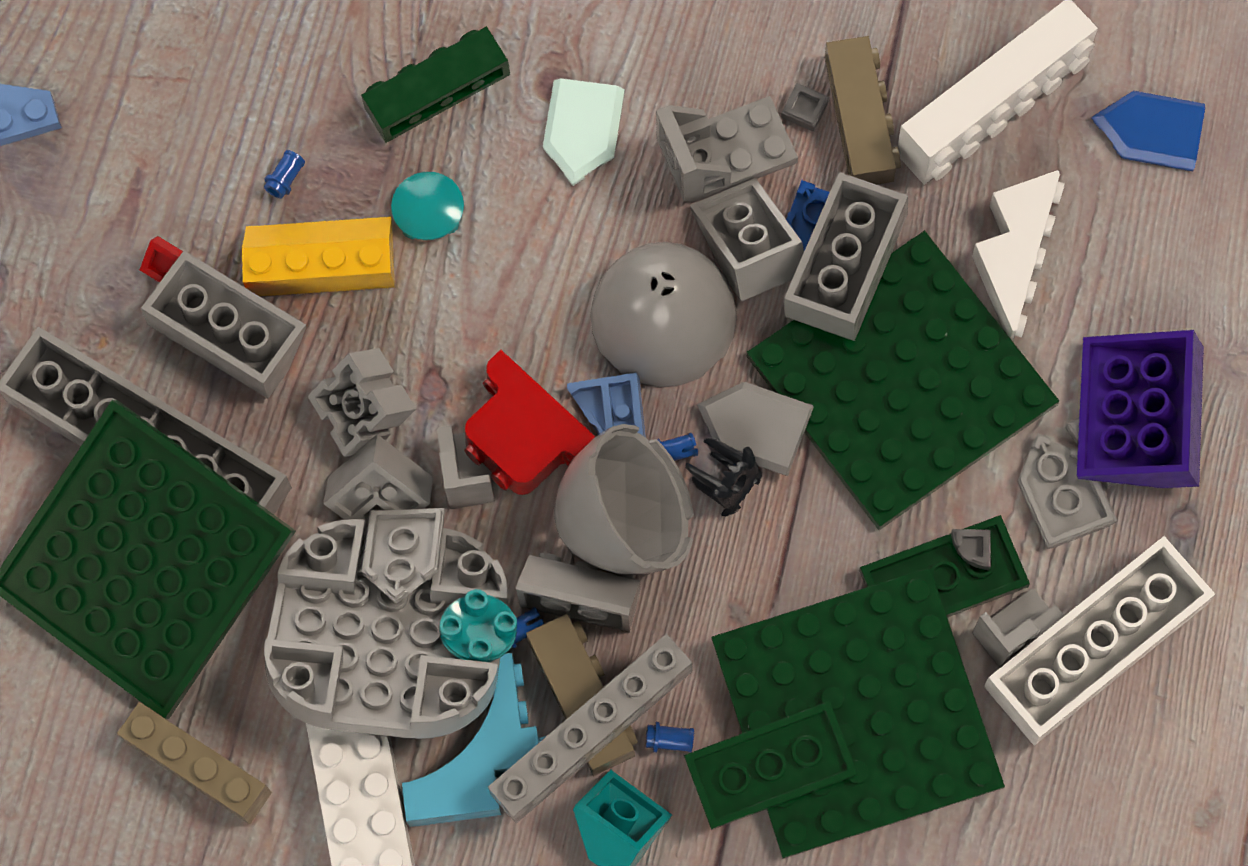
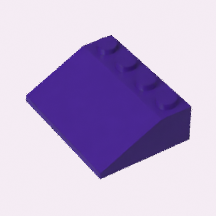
(1141, 409)

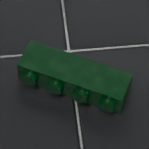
(435, 83)

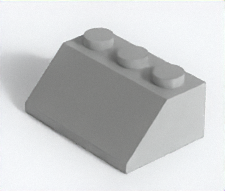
(578, 591)

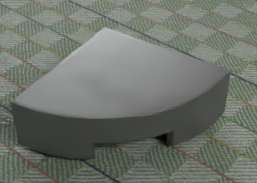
(973, 546)

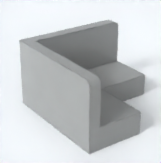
(379, 477)
(463, 479)
(1015, 626)

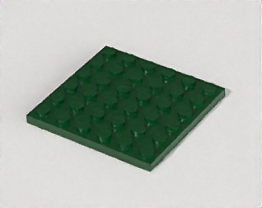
(917, 389)
(141, 559)
(896, 693)

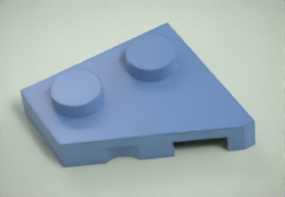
(26, 113)
(610, 401)

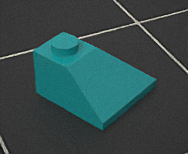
(618, 822)

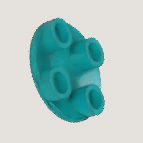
(427, 206)
(478, 627)

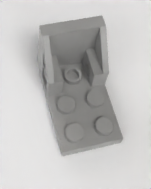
(722, 150)

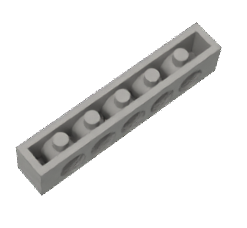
(590, 728)

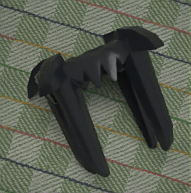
(740, 467)

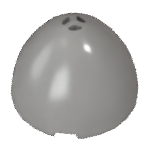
(669, 335)
(624, 504)

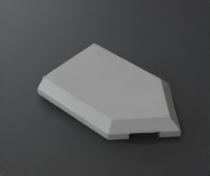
(760, 420)
(1058, 500)
(402, 549)

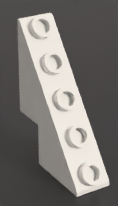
(1009, 259)

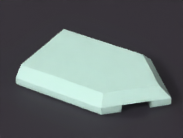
(582, 126)

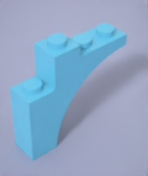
(461, 786)

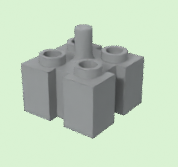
(361, 400)

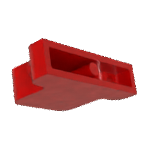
(521, 429)

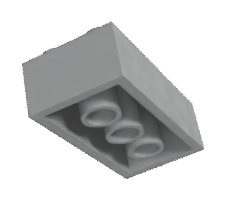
(846, 256)

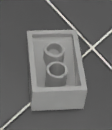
(749, 238)

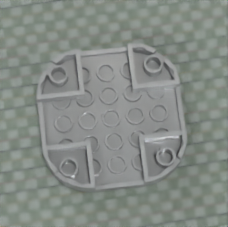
(360, 661)

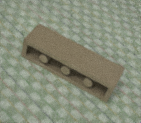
(860, 110)
(576, 680)
(194, 763)

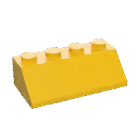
(318, 256)

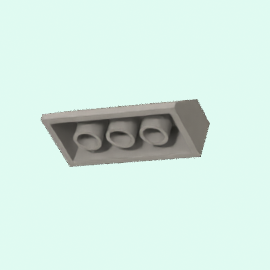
(224, 324)

